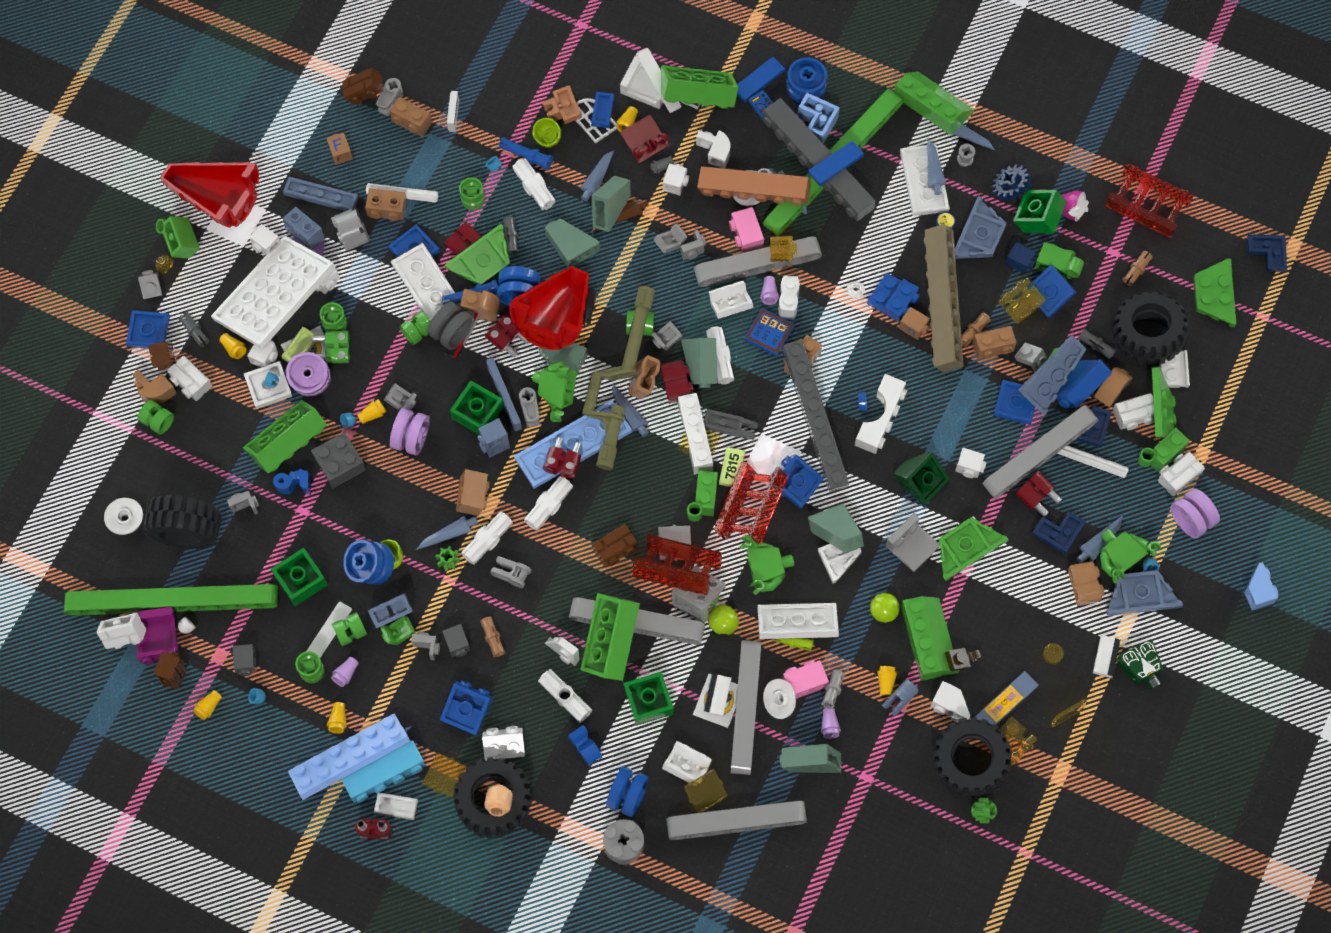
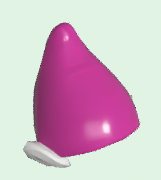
(1075, 205)

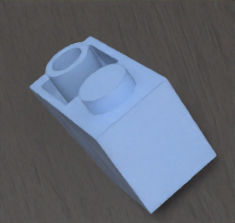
(1260, 589)

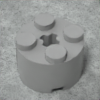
(350, 229)
(623, 830)

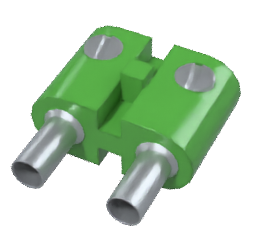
(336, 346)

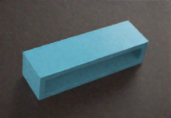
(384, 771)

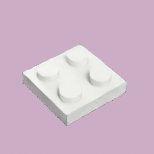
(263, 395)

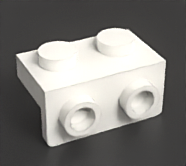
(730, 299)
(503, 743)
(686, 763)

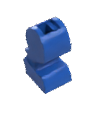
(286, 484)
(584, 745)

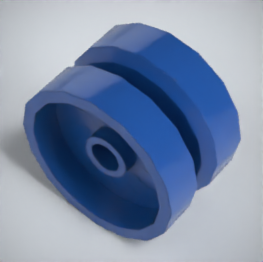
(804, 77)
(515, 281)
(368, 562)
(629, 791)

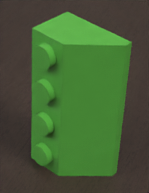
(698, 86)
(933, 102)
(285, 436)
(928, 636)
(610, 637)

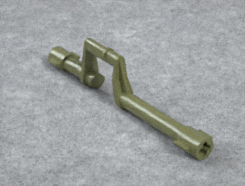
(613, 420)

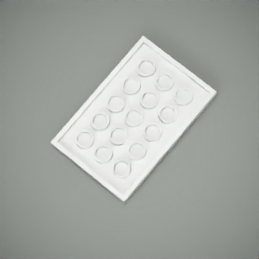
(273, 291)

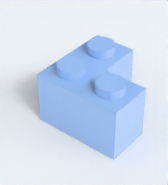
(819, 114)

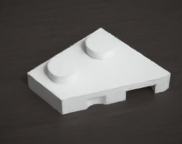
(837, 561)
(568, 652)

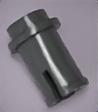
(660, 165)

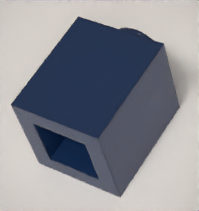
(1021, 258)

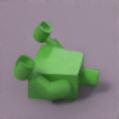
(556, 387)
(1124, 552)
(765, 564)

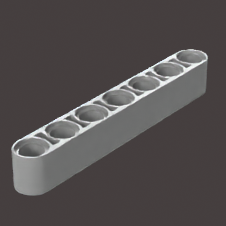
(753, 263)
(1040, 451)
(648, 623)
(746, 707)
(736, 820)

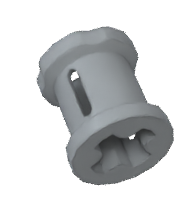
(966, 149)

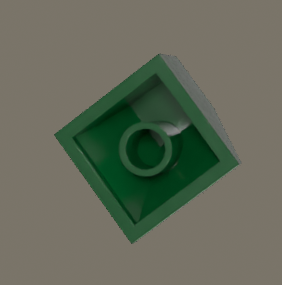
(922, 476)

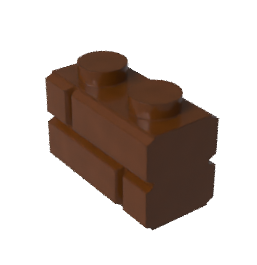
(362, 86)
(162, 355)
(614, 546)
(170, 670)

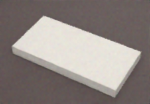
(921, 198)
(423, 279)
(797, 620)

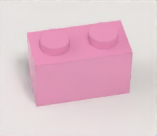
(747, 230)
(806, 678)

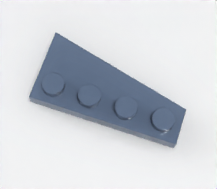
(1046, 381)

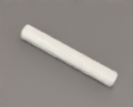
(413, 194)
(1094, 461)

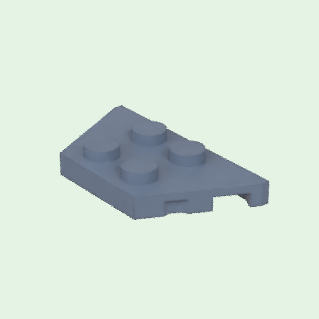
(980, 233)
(1142, 593)

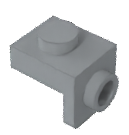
(671, 240)
(693, 249)
(150, 284)
(666, 336)
(1031, 356)
(400, 398)
(240, 501)
(423, 640)

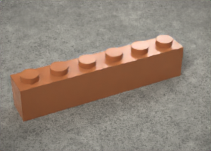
(754, 185)

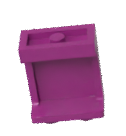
(159, 635)

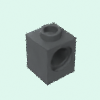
(456, 641)
(244, 659)

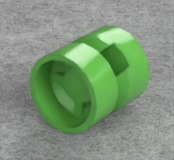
(472, 193)
(333, 317)
(649, 326)
(416, 328)
(155, 417)
(355, 625)
(310, 667)

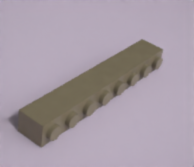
(943, 298)

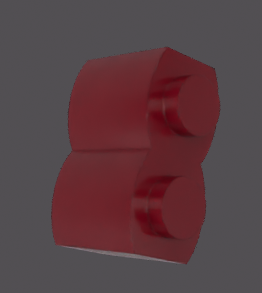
(675, 380)

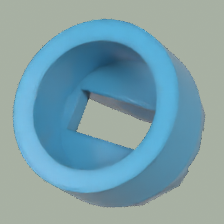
(494, 163)
(269, 380)
(347, 420)
(1150, 564)
(256, 696)

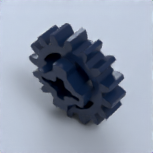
(1011, 183)

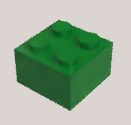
(1040, 211)
(476, 407)
(299, 577)
(648, 698)

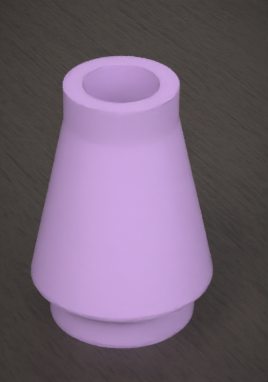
(769, 291)
(344, 672)
(830, 725)

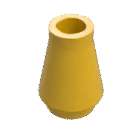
(627, 119)
(234, 347)
(372, 411)
(886, 679)
(206, 706)
(337, 718)

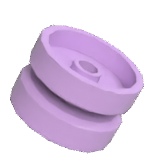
(302, 364)
(409, 431)
(1195, 513)

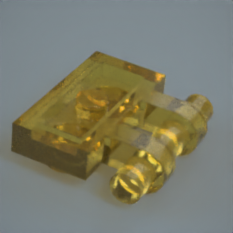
(1024, 305)
(1013, 731)

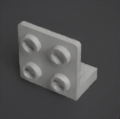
(912, 543)
(695, 603)

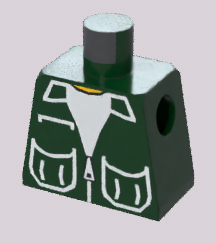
(1142, 664)

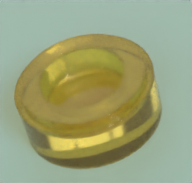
(164, 263)
(1053, 654)

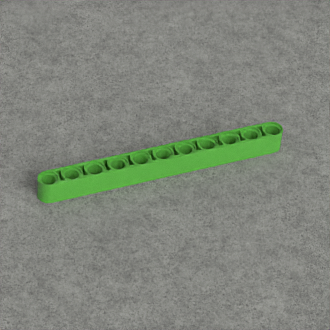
(860, 134)
(178, 598)

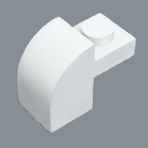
(718, 146)

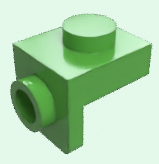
(397, 631)

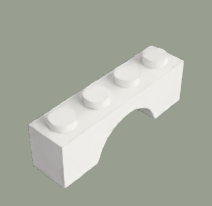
(695, 432)
(872, 433)

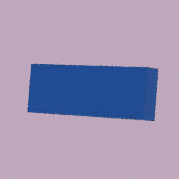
(759, 79)
(836, 163)

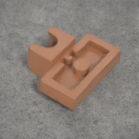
(562, 106)

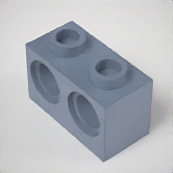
(303, 228)
(493, 438)
(390, 610)

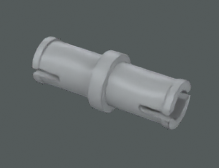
(833, 689)

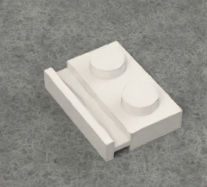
(1176, 371)

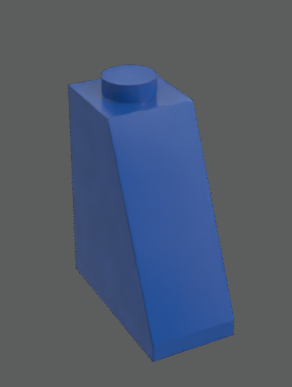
(1082, 382)

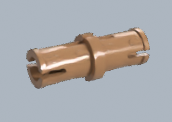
(1137, 268)
(974, 328)
(492, 636)

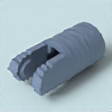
(902, 695)

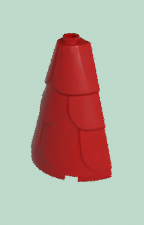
(217, 189)
(552, 310)

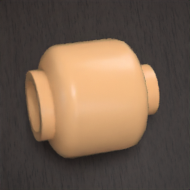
(498, 800)

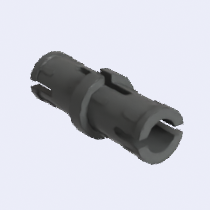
(510, 236)
(193, 329)
(1098, 344)

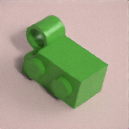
(178, 236)
(1061, 259)
(1165, 451)
(704, 495)

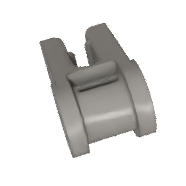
(391, 92)
(530, 407)
(516, 576)

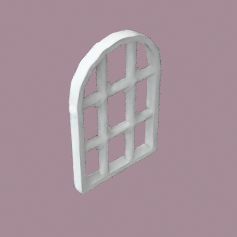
(588, 120)

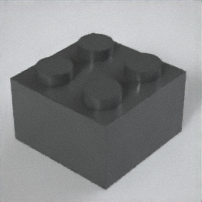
(338, 460)

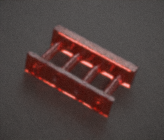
(1149, 217)
(739, 492)
(674, 576)

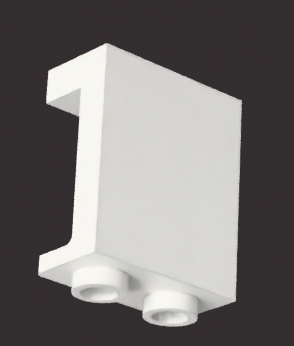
(639, 85)

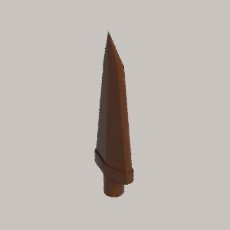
(630, 210)

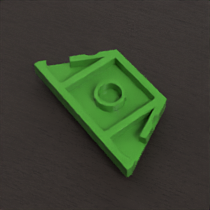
(482, 258)
(1215, 292)
(1163, 404)
(967, 545)

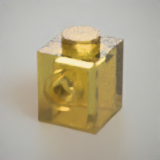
(782, 248)

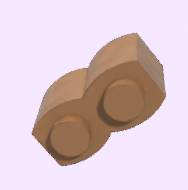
(644, 379)
(1085, 583)

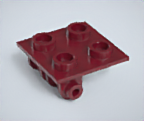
(644, 138)

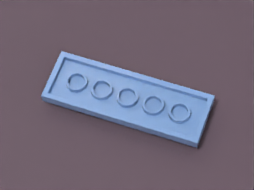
(585, 430)
(348, 756)

